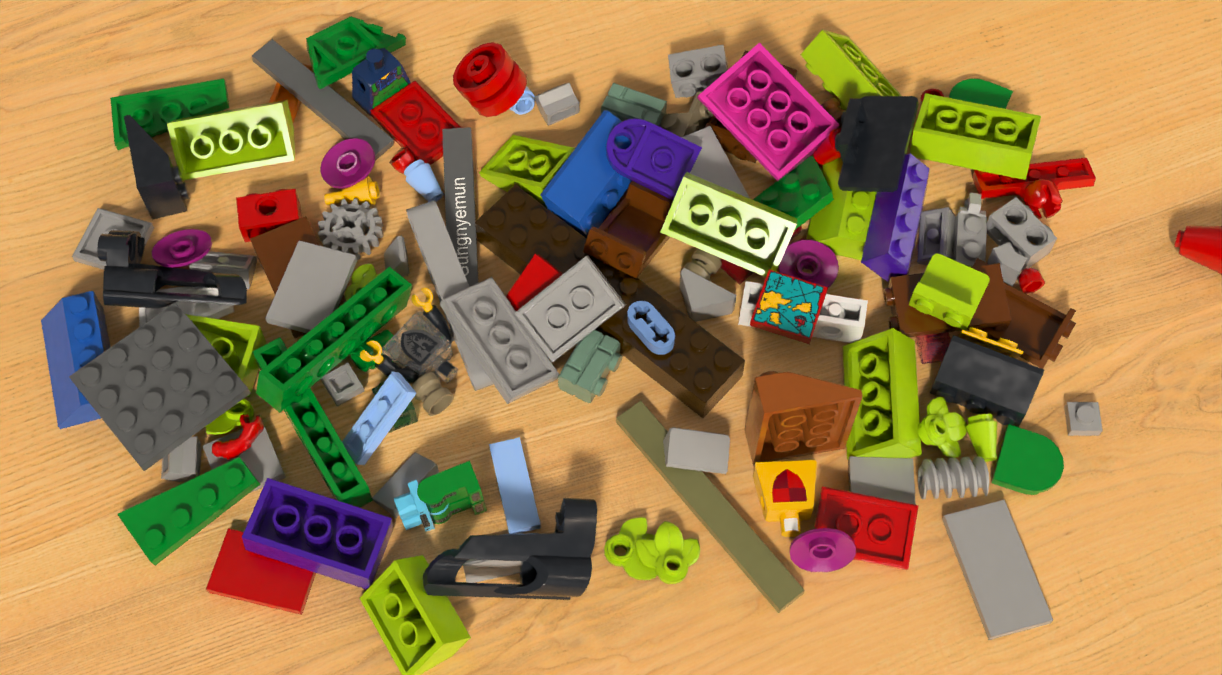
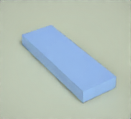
(378, 418)
(514, 486)

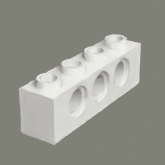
(839, 318)

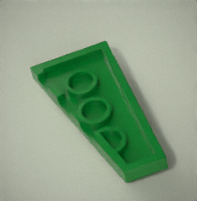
(158, 107)
(180, 513)

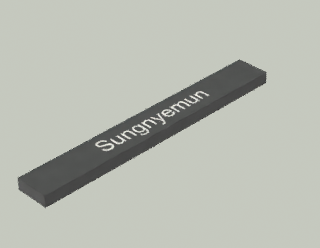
(461, 199)

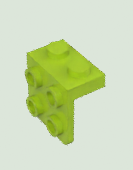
(949, 291)

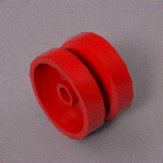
(490, 79)

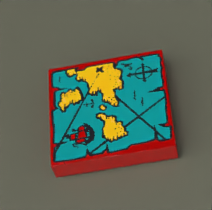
(788, 306)

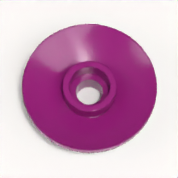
(347, 163)
(181, 248)
(810, 256)
(822, 550)

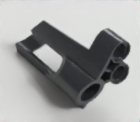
(137, 284)
(551, 563)

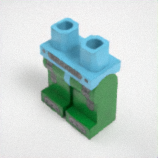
(440, 497)

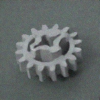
(350, 229)

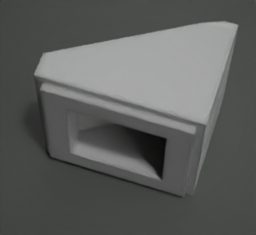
(396, 257)

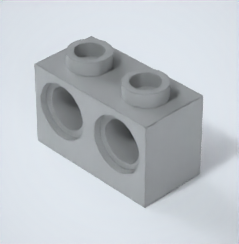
(698, 68)
(1026, 229)

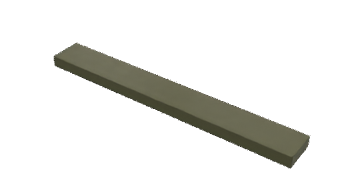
(713, 512)

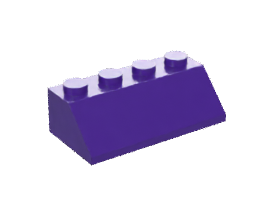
(896, 222)

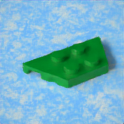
(344, 46)
(799, 192)

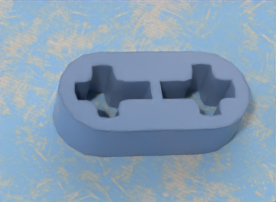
(646, 331)

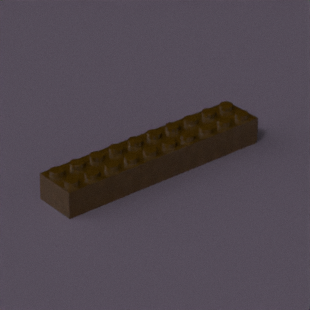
(698, 366)

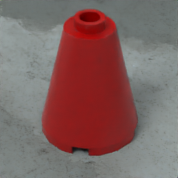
(1202, 245)

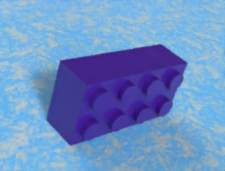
(317, 533)

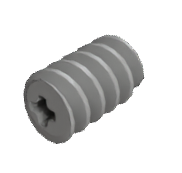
(953, 476)

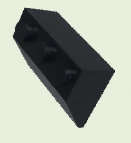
(986, 381)

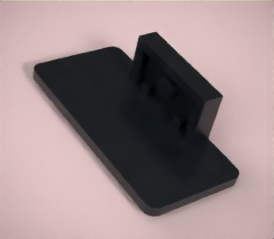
(875, 142)

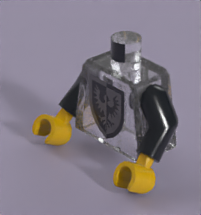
(418, 346)

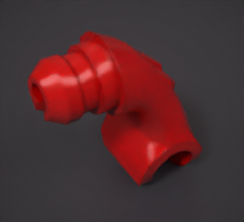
(235, 447)

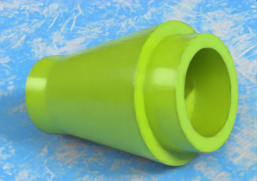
(983, 435)

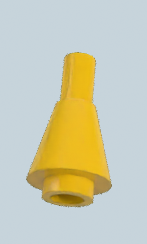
(363, 191)

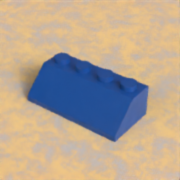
(586, 183)
(73, 337)

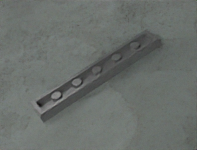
(323, 102)

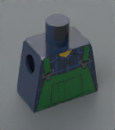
(377, 79)

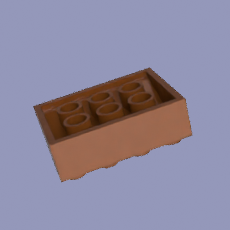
(798, 416)

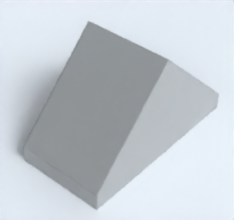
(704, 298)

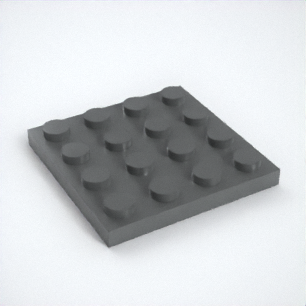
(159, 386)

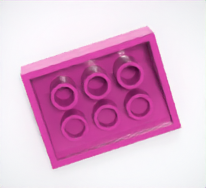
(768, 112)

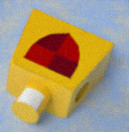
(786, 492)

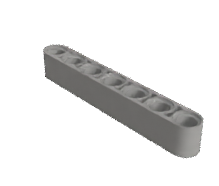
(445, 274)

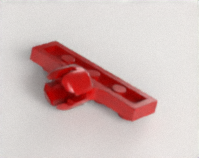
(1041, 184)

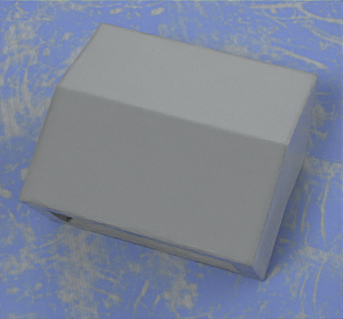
(557, 103)
(1010, 262)
(183, 462)

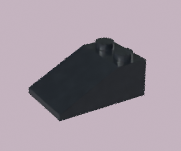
(155, 176)

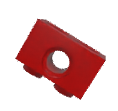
(254, 207)

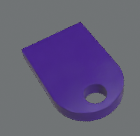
(654, 157)

